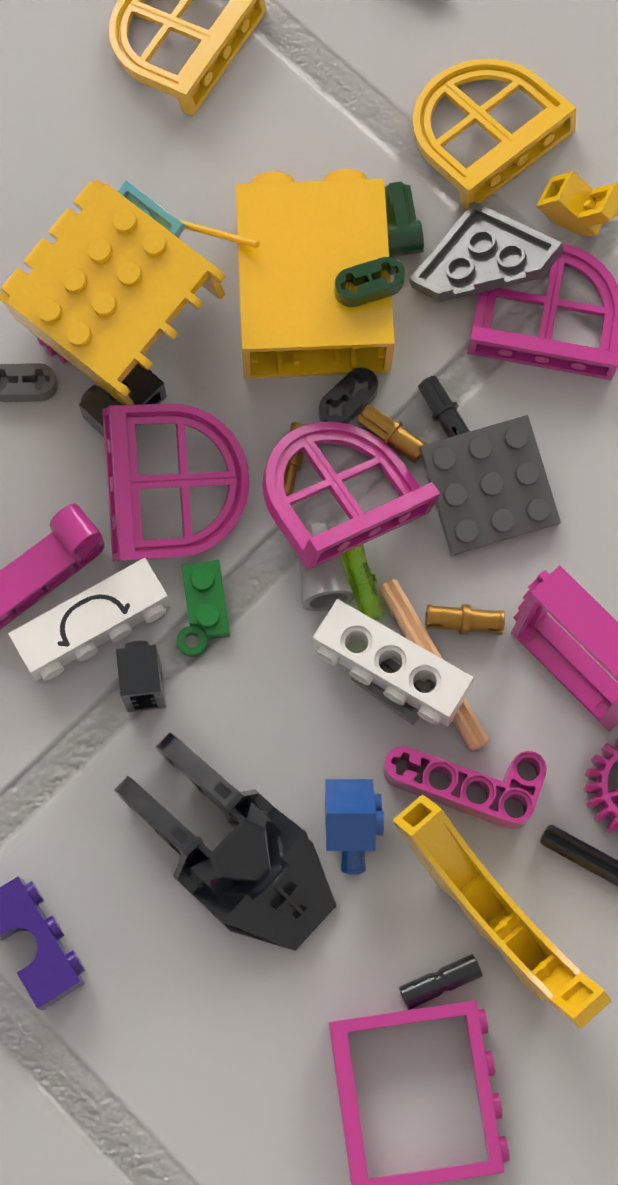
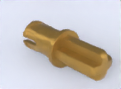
(391, 432)

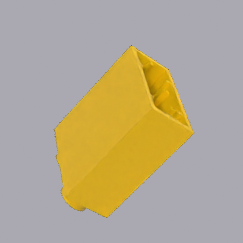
(288, 282)

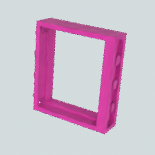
(560, 653)
(483, 1067)

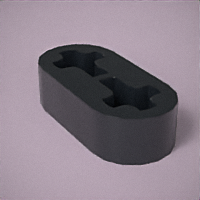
(342, 392)

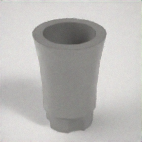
(324, 582)

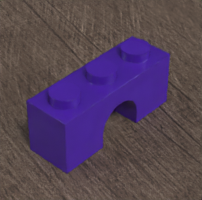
(53, 970)

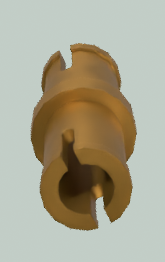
(464, 619)

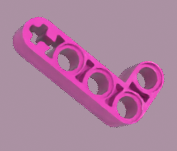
(49, 562)
(461, 778)

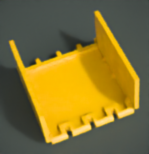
(107, 286)

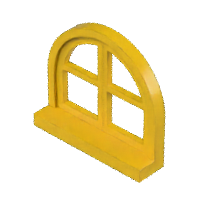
(206, 63)
(514, 150)

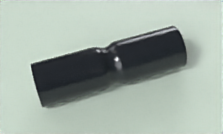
(445, 979)

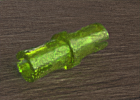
(363, 583)

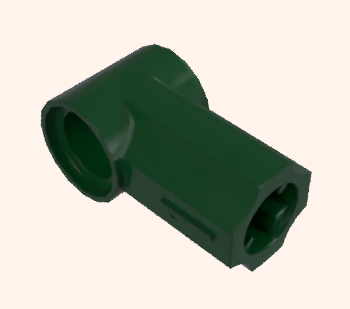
(404, 231)

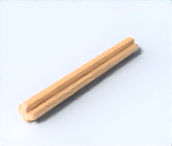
(413, 630)

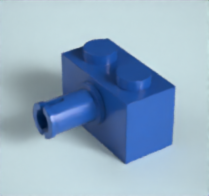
(352, 821)

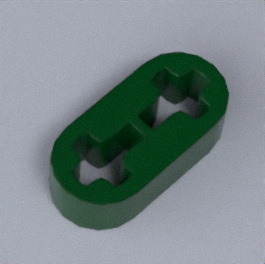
(369, 281)

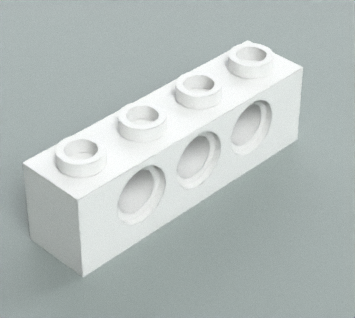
(348, 624)

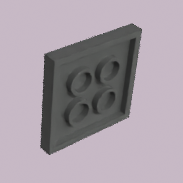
(490, 485)

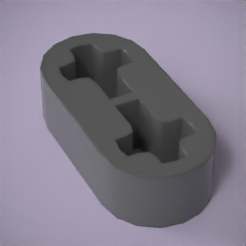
(22, 382)

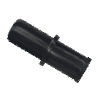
(442, 407)

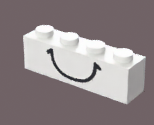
(90, 620)

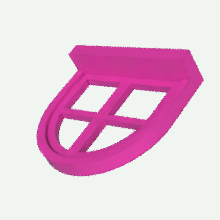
(541, 350)
(125, 483)
(362, 526)

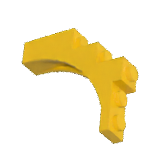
(496, 916)

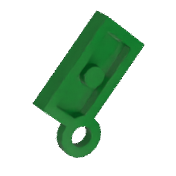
(204, 605)

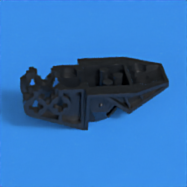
(263, 873)

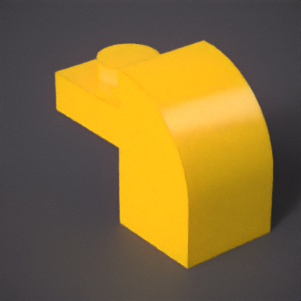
(577, 206)

